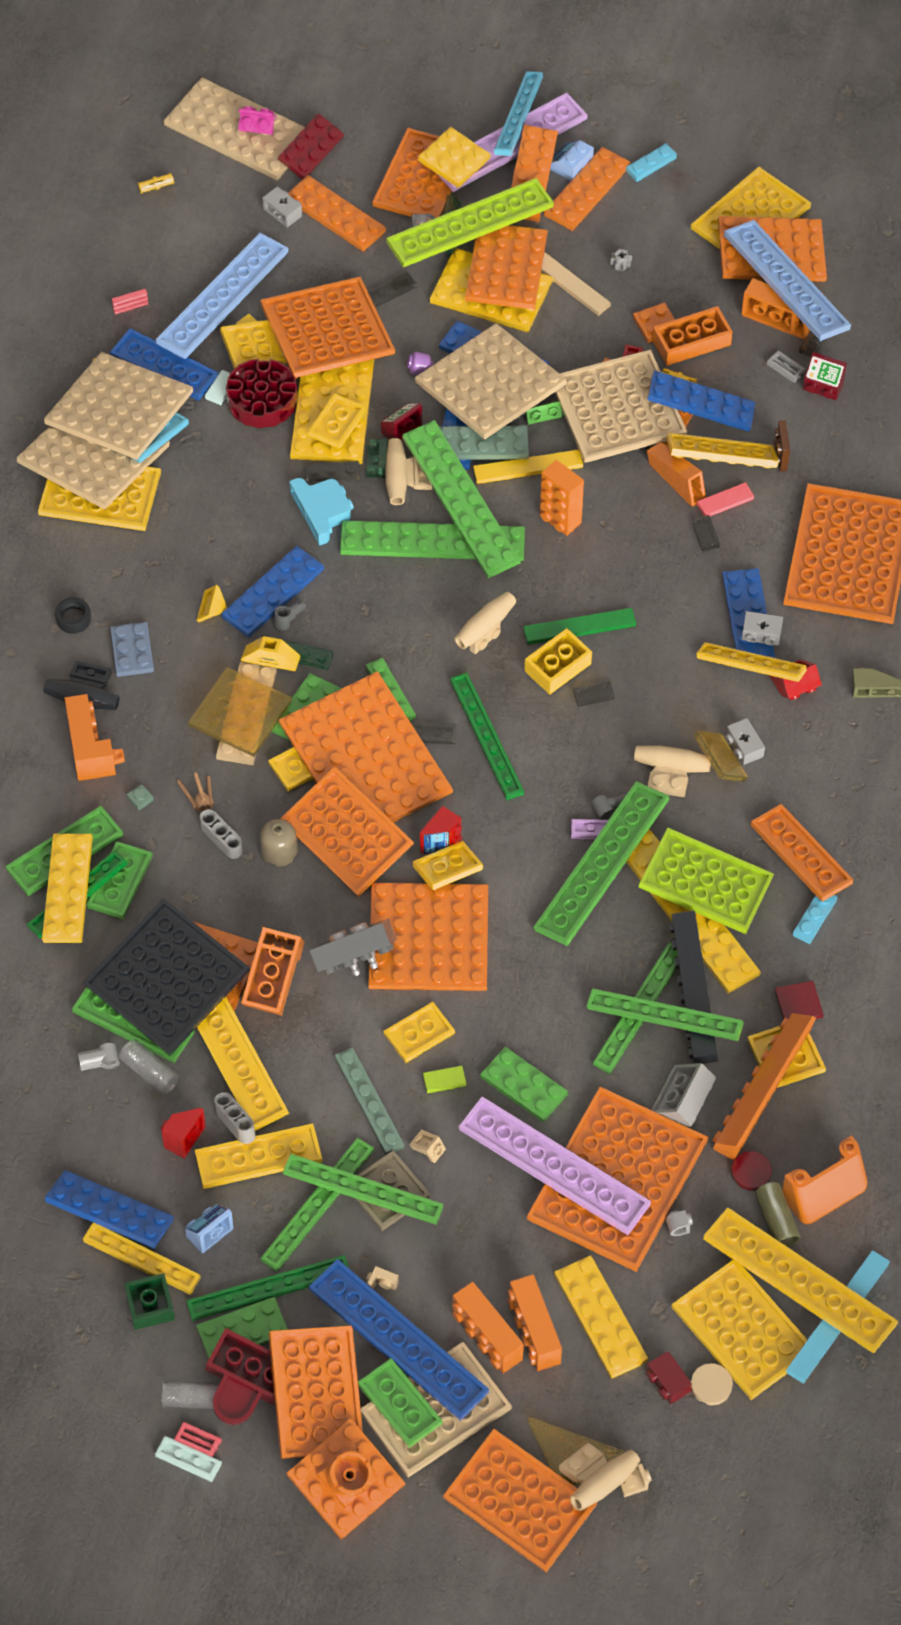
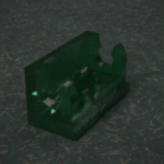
(376, 458)

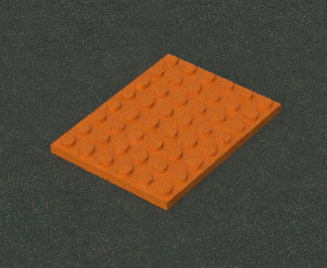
(847, 555)
(370, 744)
(640, 1152)

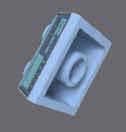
(571, 159)
(210, 1227)

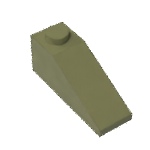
(873, 683)

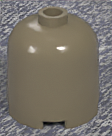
(278, 842)

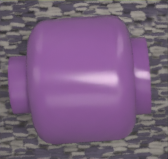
(418, 362)

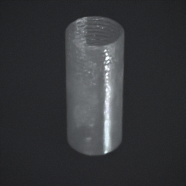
(148, 1066)
(198, 1393)

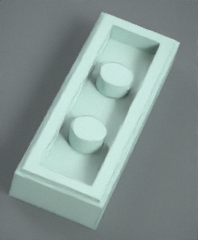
(188, 1458)

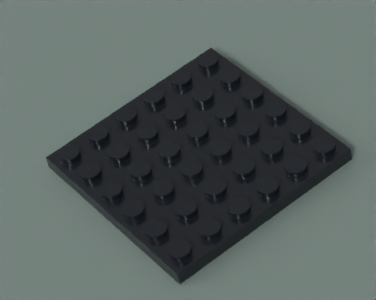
(166, 976)

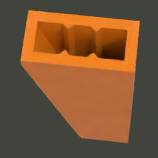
(678, 473)

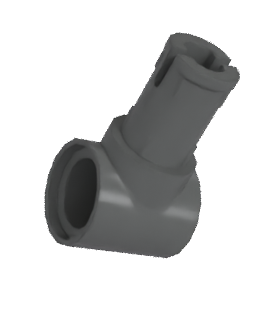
(284, 615)
(606, 806)

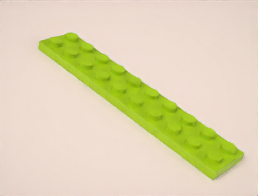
(469, 222)

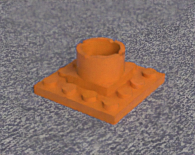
(335, 1497)

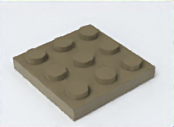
(393, 1173)

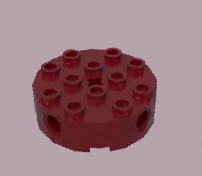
(261, 393)

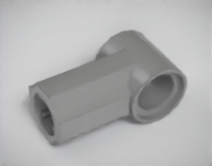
(103, 1057)

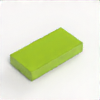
(444, 1079)

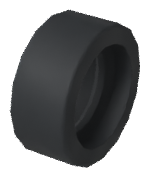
(73, 603)

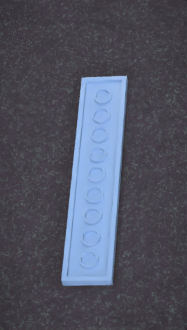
(787, 280)
(222, 296)

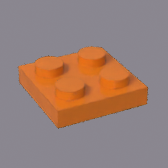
(650, 318)

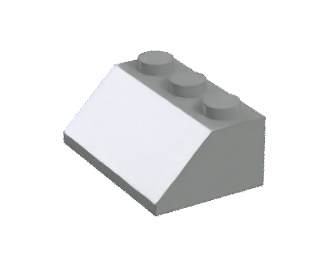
(684, 1093)

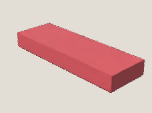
(725, 500)

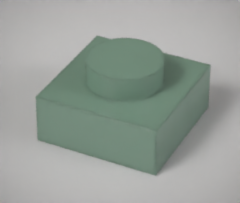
(140, 797)

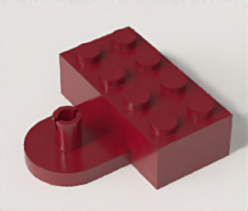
(244, 1376)

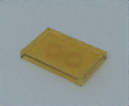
(720, 756)

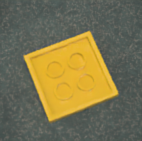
(454, 157)
(251, 341)
(805, 1064)

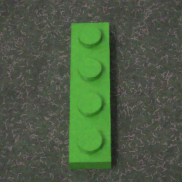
(381, 666)

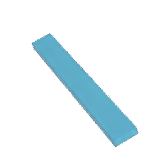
(518, 113)
(825, 1333)

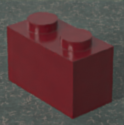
(668, 1378)

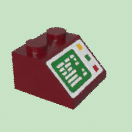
(825, 376)
(402, 421)

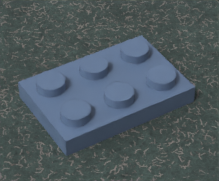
(132, 649)

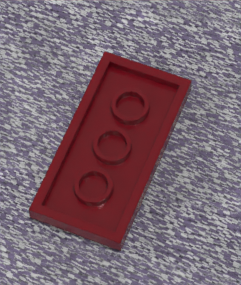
(311, 146)

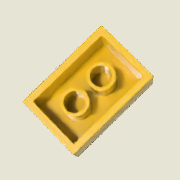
(558, 661)

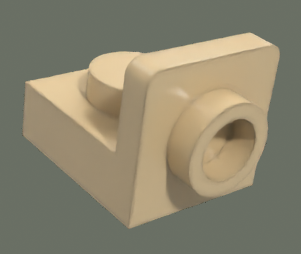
(429, 1145)
(382, 1277)
(636, 1482)

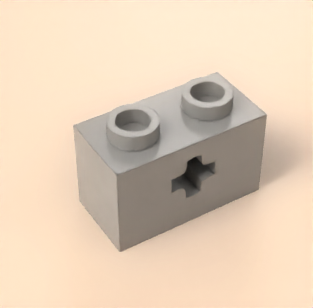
(282, 206)
(762, 628)
(745, 741)

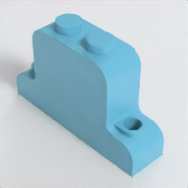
(321, 506)

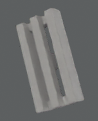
(783, 368)

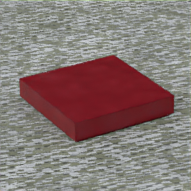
(799, 999)

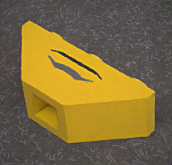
(271, 653)

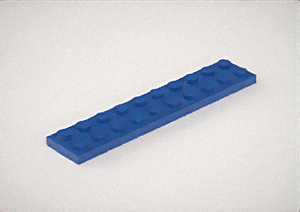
(399, 1339)

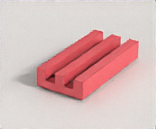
(130, 301)
(213, 1448)

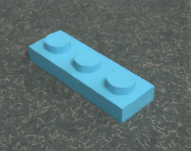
(651, 162)
(813, 918)

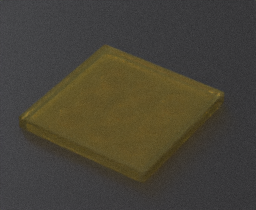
(240, 711)

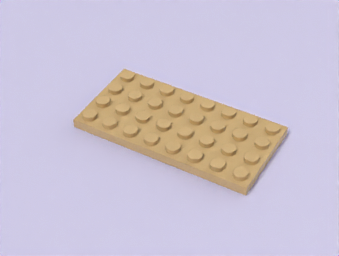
(213, 117)

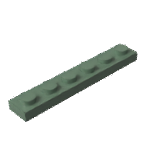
(369, 1101)

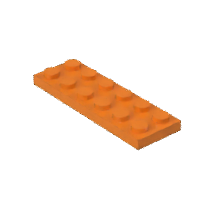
(535, 158)
(587, 188)
(337, 213)
(801, 852)

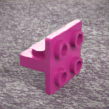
(256, 121)

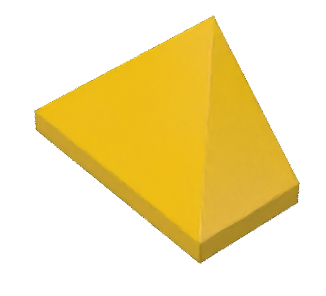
(211, 604)

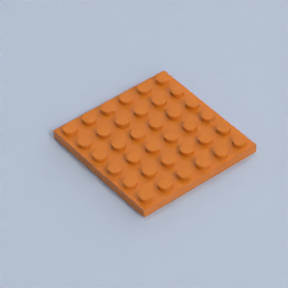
(327, 327)
(437, 935)

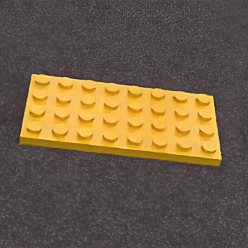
(314, 393)

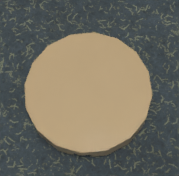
(711, 1384)

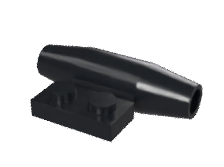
(83, 680)

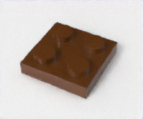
(781, 444)

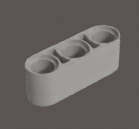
(223, 841)
(235, 1118)

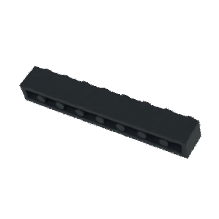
(693, 981)

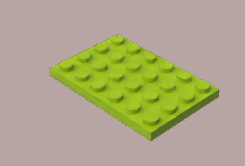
(706, 880)

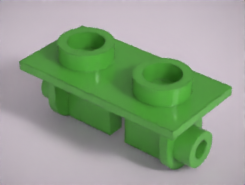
(543, 412)

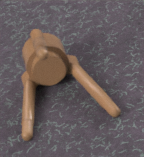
(202, 800)

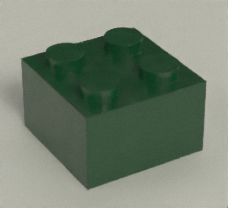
(149, 1301)

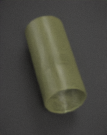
(777, 1217)

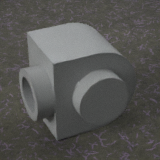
(679, 1223)

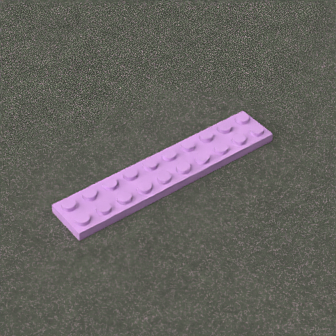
(555, 115)
(555, 1165)

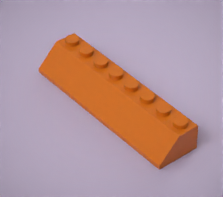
(763, 1085)

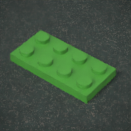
(309, 692)
(117, 894)
(524, 1084)
(250, 1322)
(400, 1403)

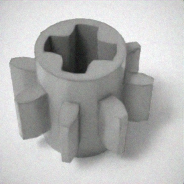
(621, 260)

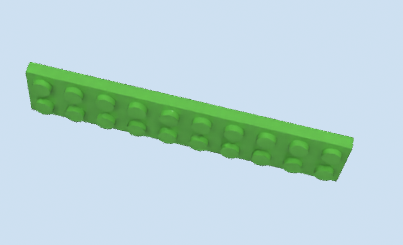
(461, 499)
(415, 540)
(601, 863)

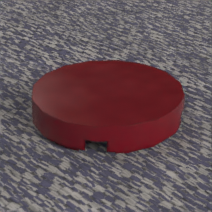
(751, 1170)

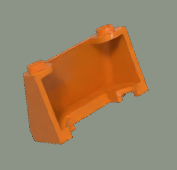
(829, 1189)

